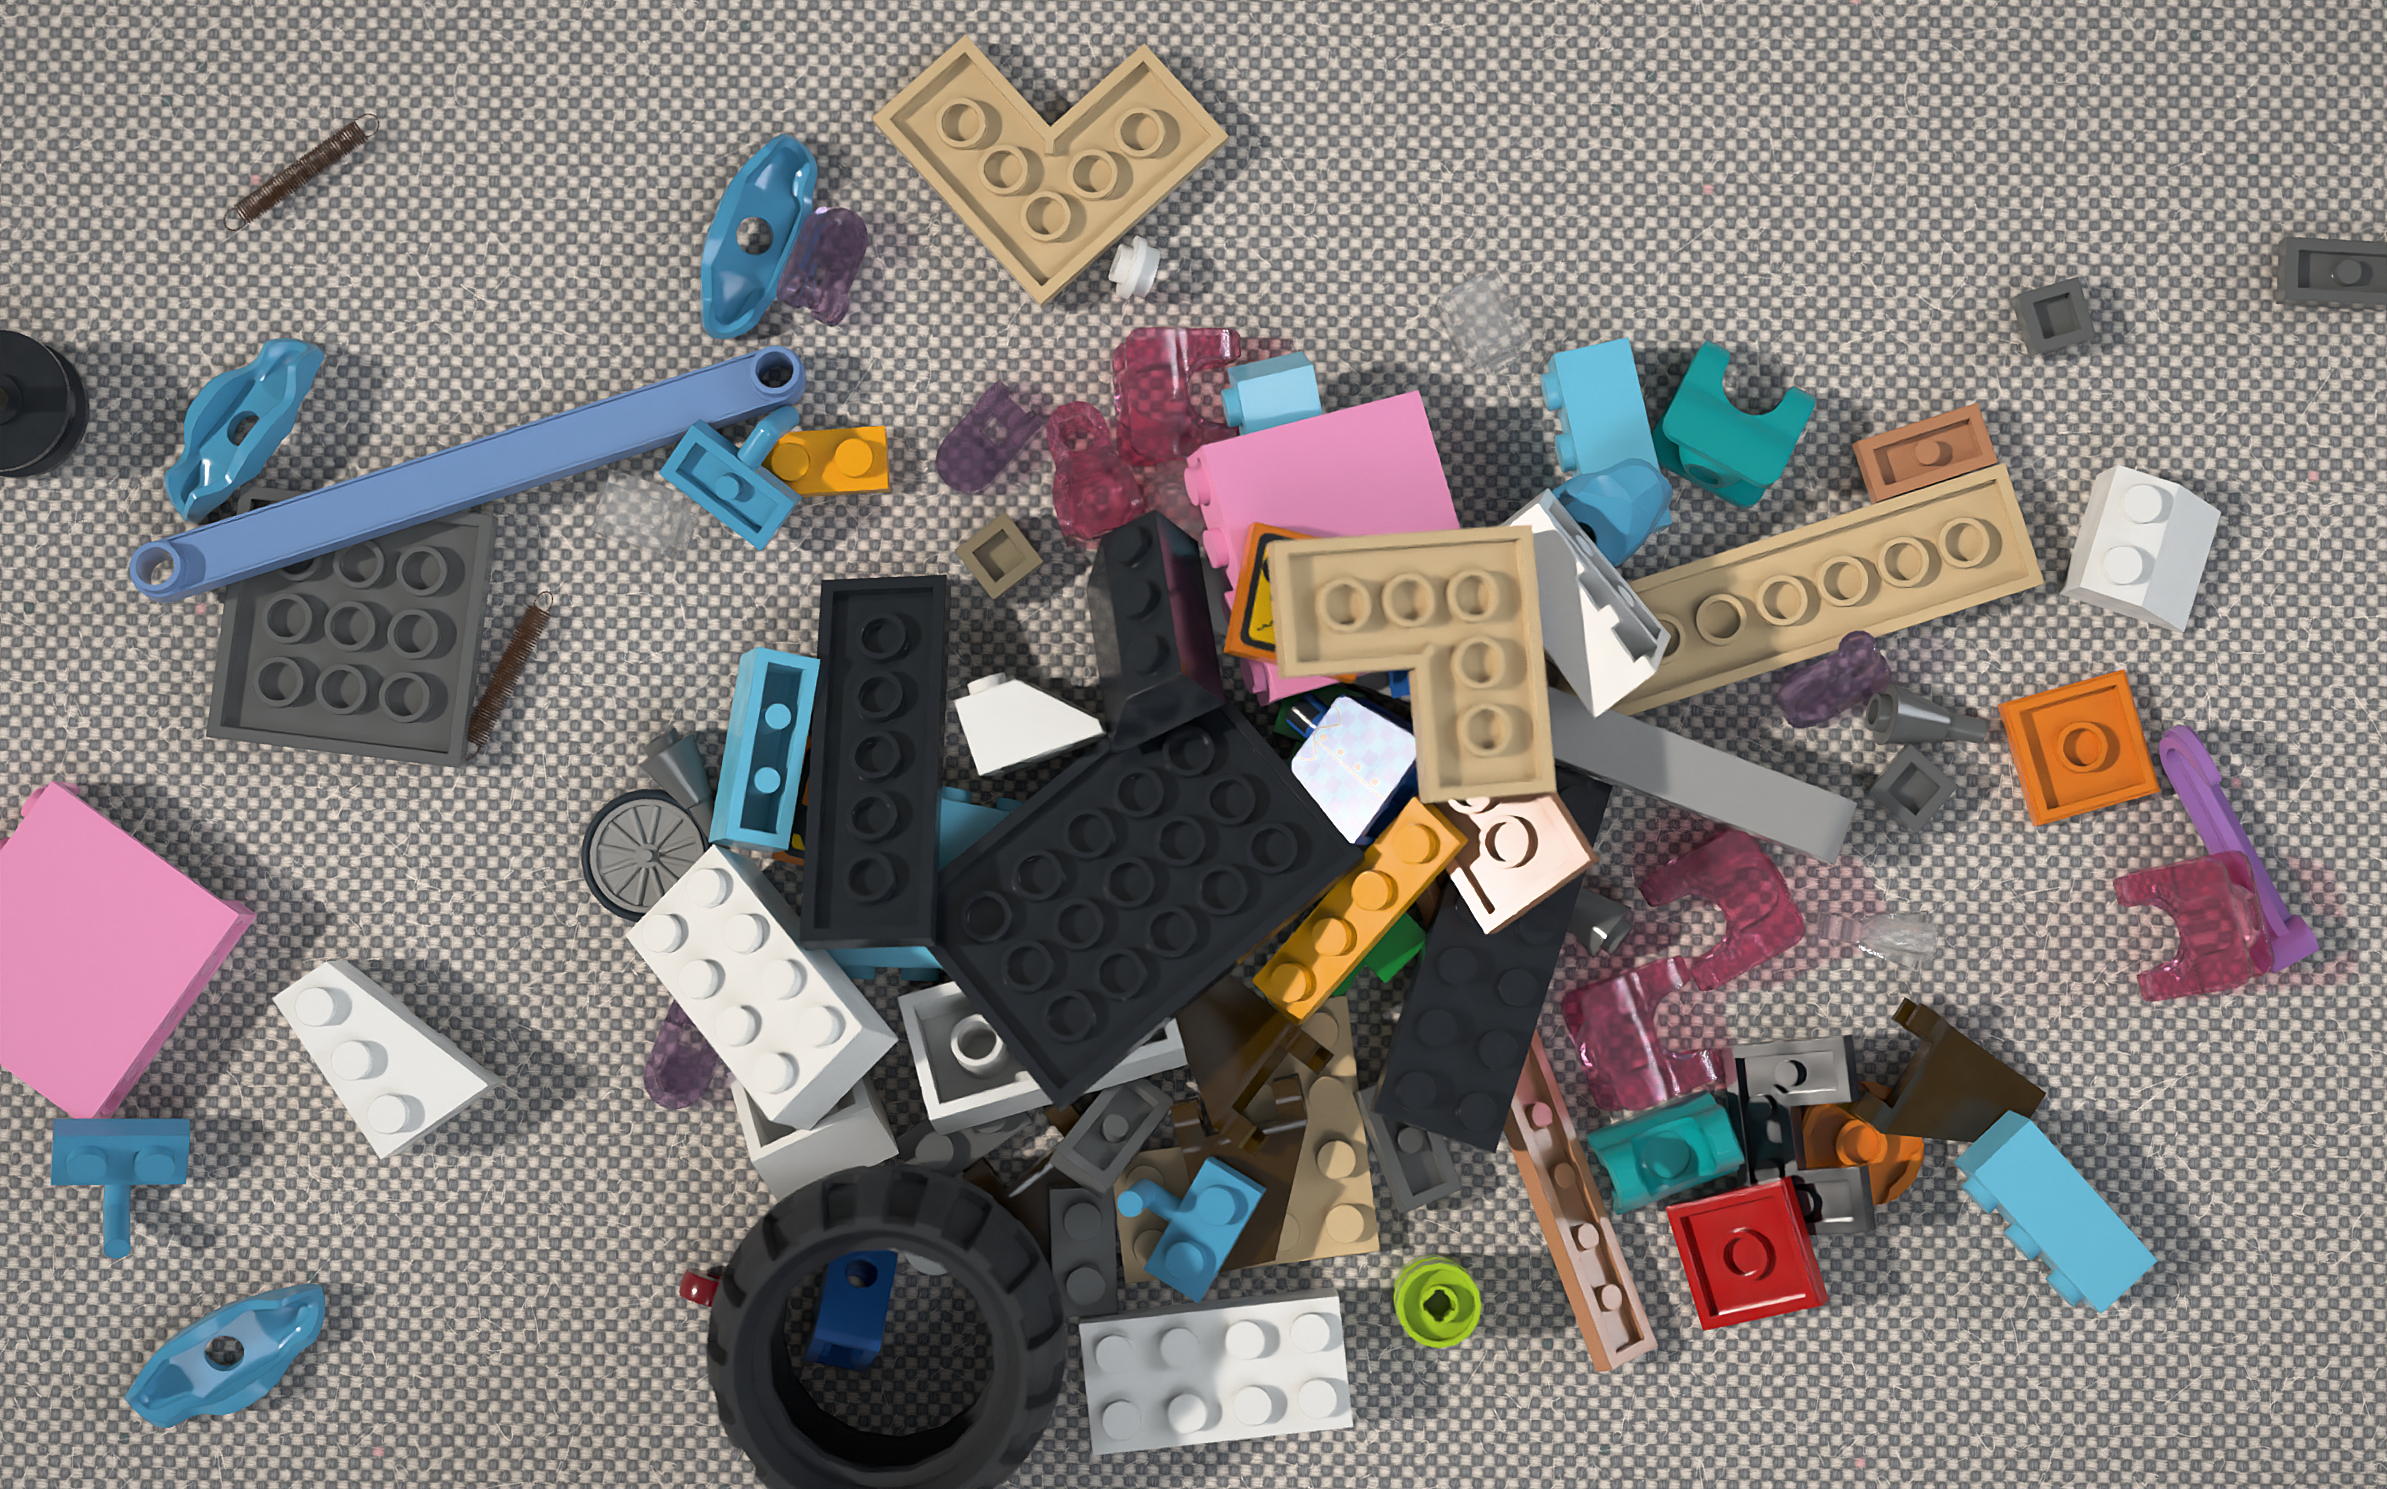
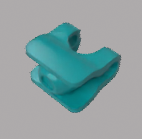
(1718, 444)
(1666, 1150)

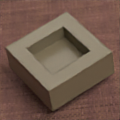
(999, 556)

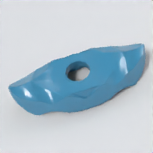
(777, 190)
(211, 460)
(1618, 505)
(186, 1383)

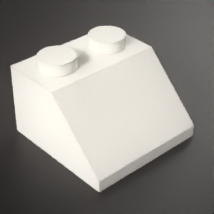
(2141, 548)
(1022, 724)
(846, 1137)

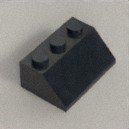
(1151, 631)

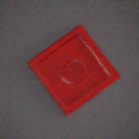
(1747, 1253)

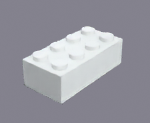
(763, 1002)
(975, 1077)
(1215, 1371)

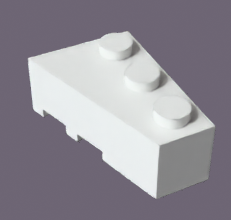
(1587, 611)
(381, 1057)

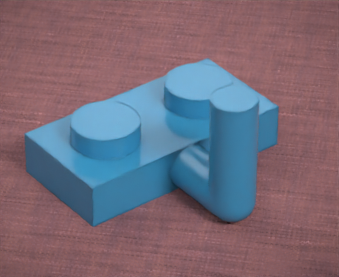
(732, 480)
(119, 1156)
(1200, 1225)

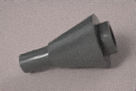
(1904, 717)
(679, 770)
(1599, 922)

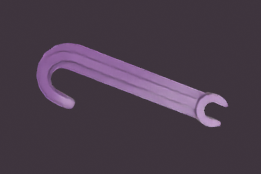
(2197, 786)

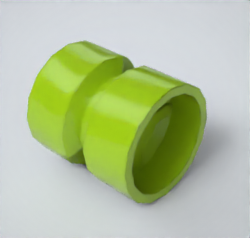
(1436, 1300)

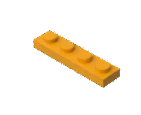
(1359, 910)

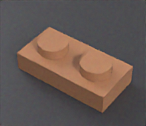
(1924, 453)

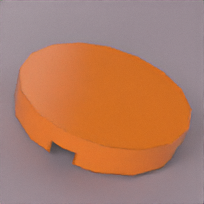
(1839, 1139)

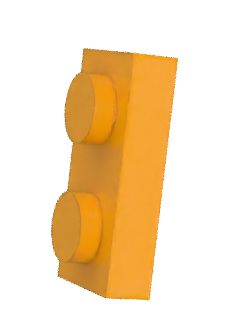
(832, 461)

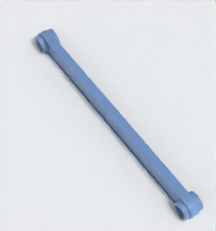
(465, 475)

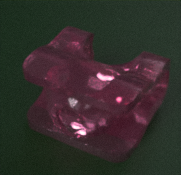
(1152, 392)
(1091, 486)
(1749, 892)
(2217, 922)
(1618, 1039)

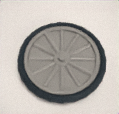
(639, 851)

